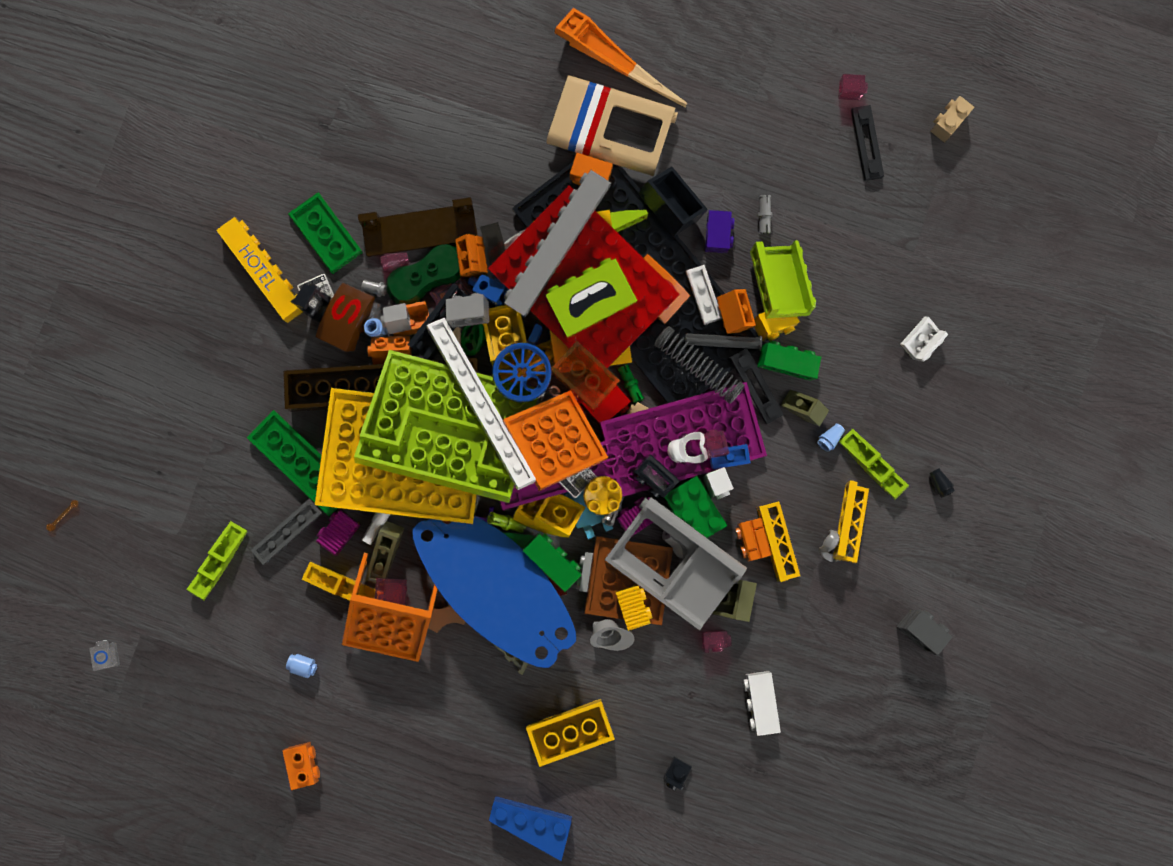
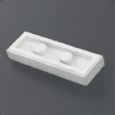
(704, 294)

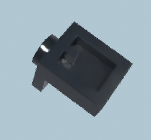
(676, 774)

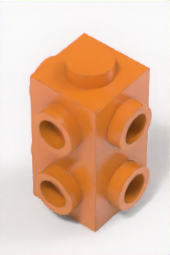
(381, 345)

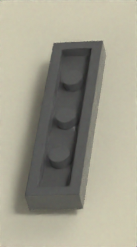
(286, 531)

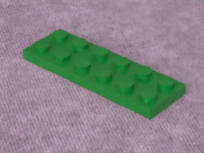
(290, 454)

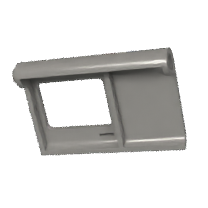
(698, 580)

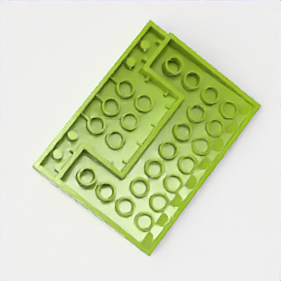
(429, 431)

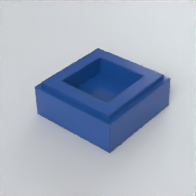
(535, 335)

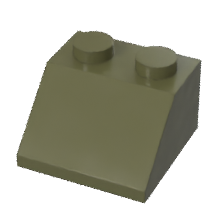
(738, 601)

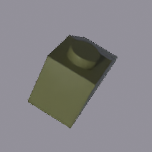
(384, 551)

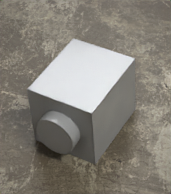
(396, 318)

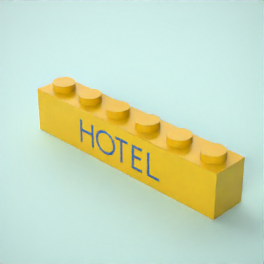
(259, 267)

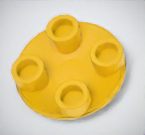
(602, 495)

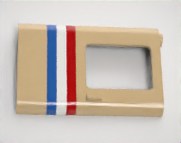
(584, 118)

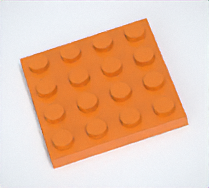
(555, 439)

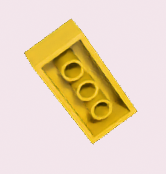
(570, 732)

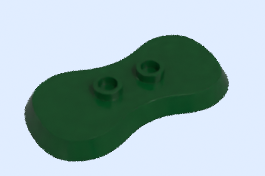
(411, 282)

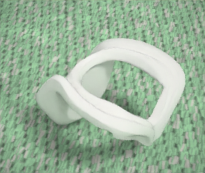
(677, 451)

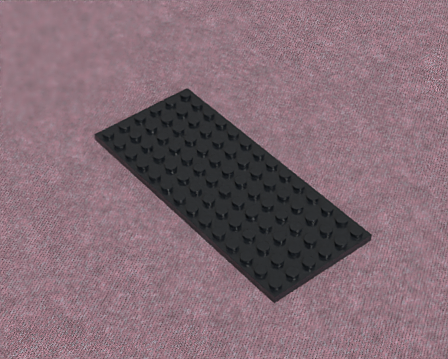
(674, 256)

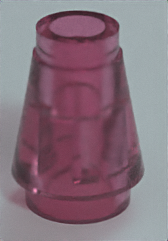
(393, 261)

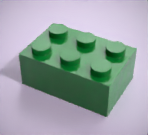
(695, 507)

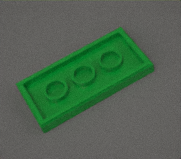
(325, 233)

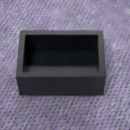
(672, 201)

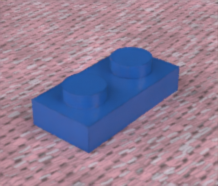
(737, 456)

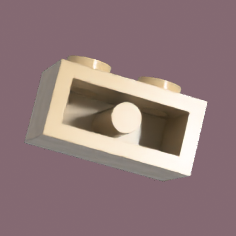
(950, 121)

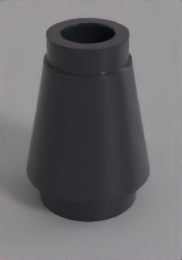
(941, 483)

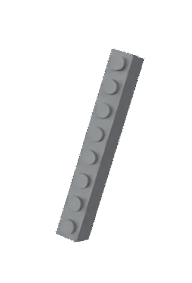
(558, 242)

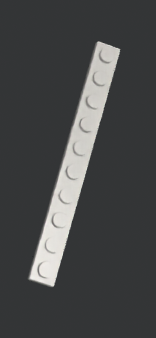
(481, 404)

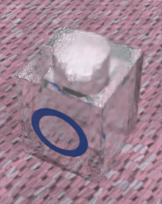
(104, 655)

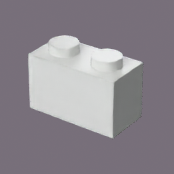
(718, 483)

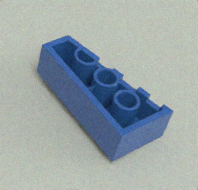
(533, 824)

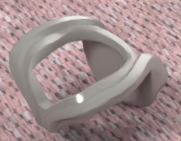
(829, 544)

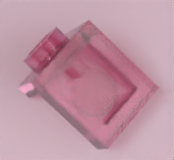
(716, 443)

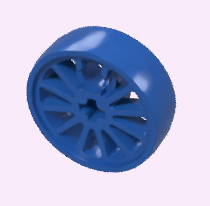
(541, 387)

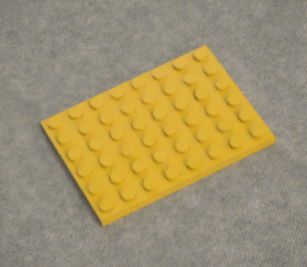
(370, 489)

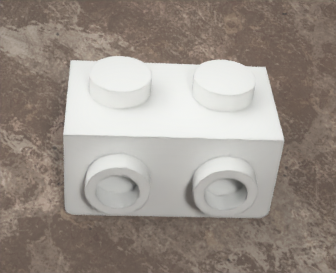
(923, 340)

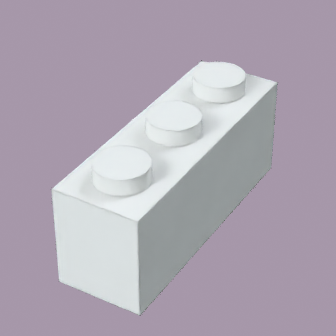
(762, 703)

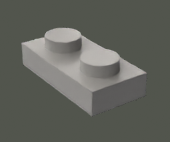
(586, 563)

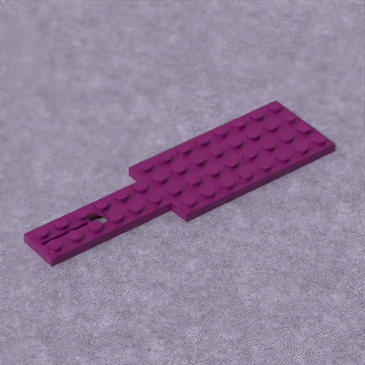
(650, 431)

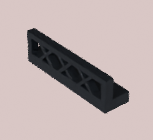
(426, 347)

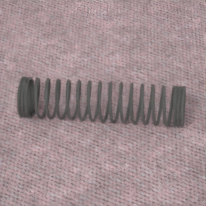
(665, 336)

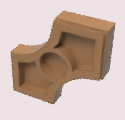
(442, 617)

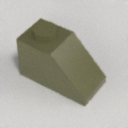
(805, 407)

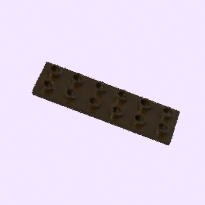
(417, 228)

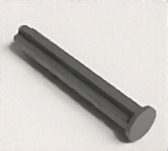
(724, 341)

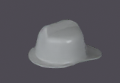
(611, 637)

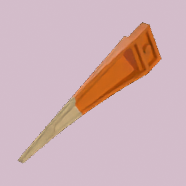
(592, 41)

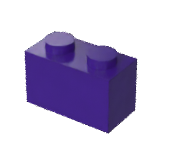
(718, 231)

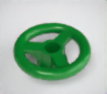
(476, 337)

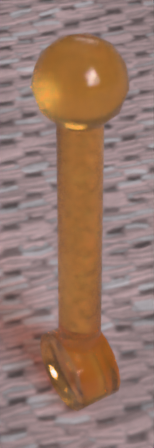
(51, 527)

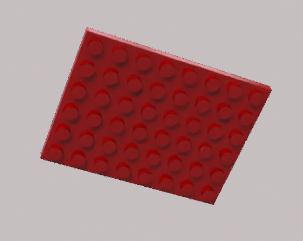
(593, 245)

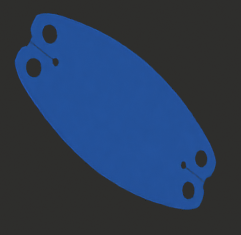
(495, 588)

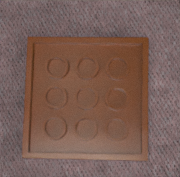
(607, 579)

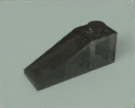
(493, 242)

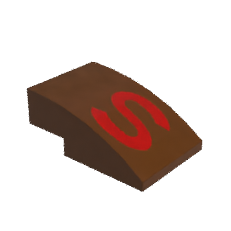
(345, 317)

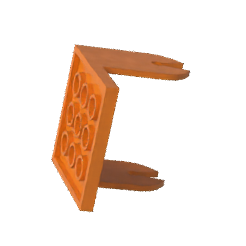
(386, 625)

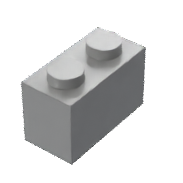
(467, 310)

